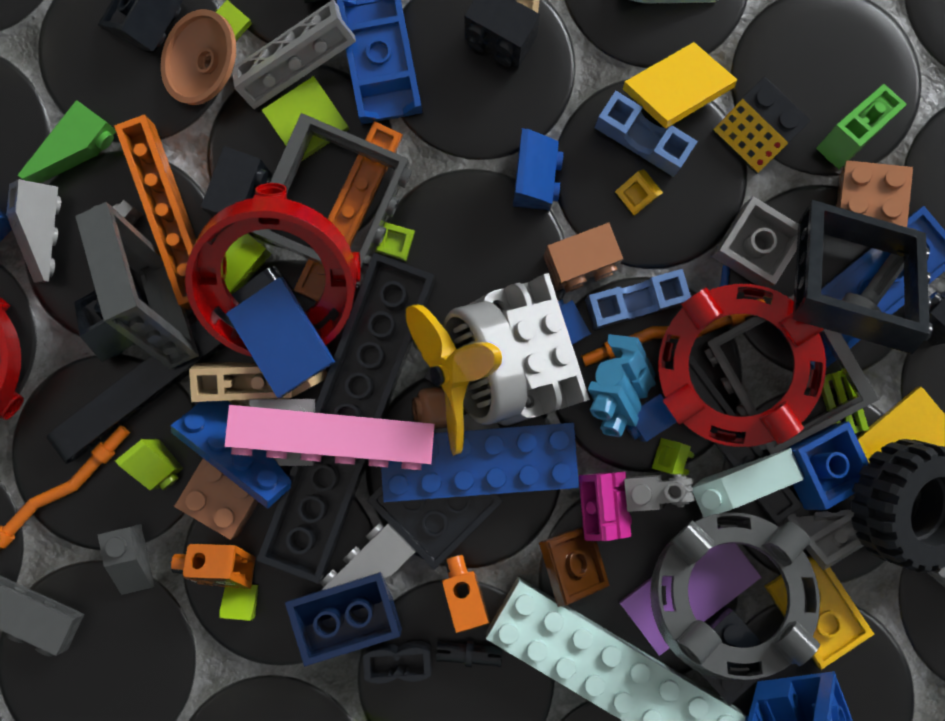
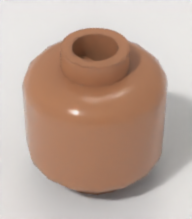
(430, 407)

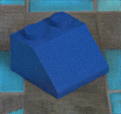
(536, 171)

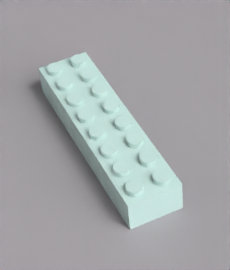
(599, 662)

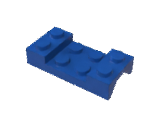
(380, 60)

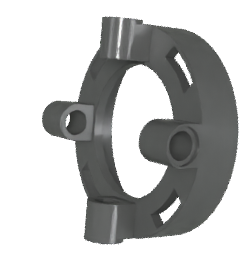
(695, 640)

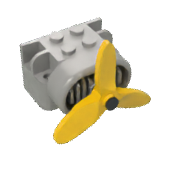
(500, 357)

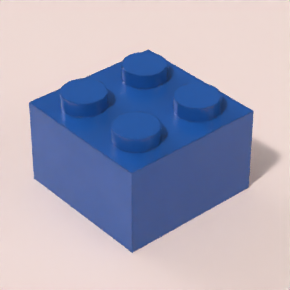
(829, 466)

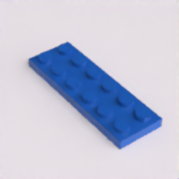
(863, 269)
(490, 464)

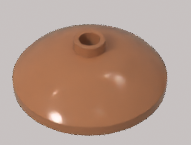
(198, 57)

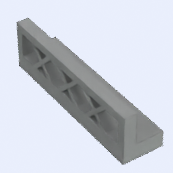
(292, 55)

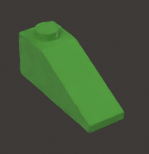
(860, 126)
(72, 141)

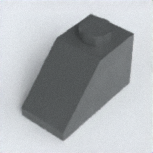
(126, 559)

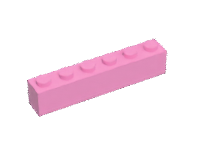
(328, 435)

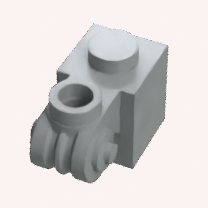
(652, 493)

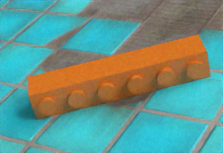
(159, 199)

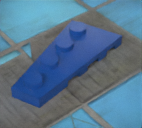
(205, 433)

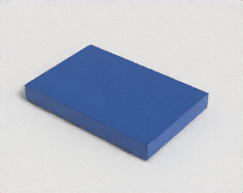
(280, 337)

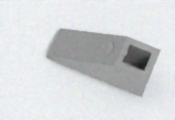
(32, 219)
(383, 554)

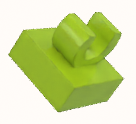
(672, 457)

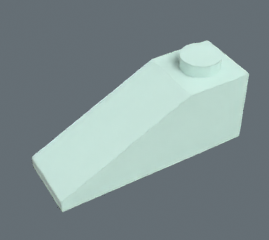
(746, 482)

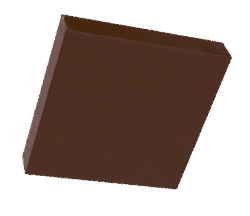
(573, 566)

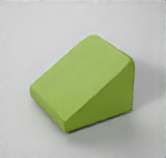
(239, 603)

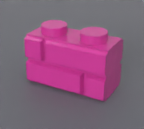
(604, 506)

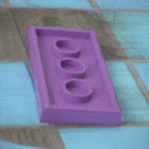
(712, 584)

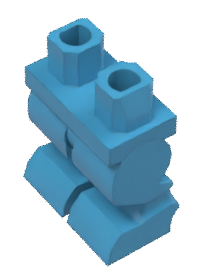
(621, 385)

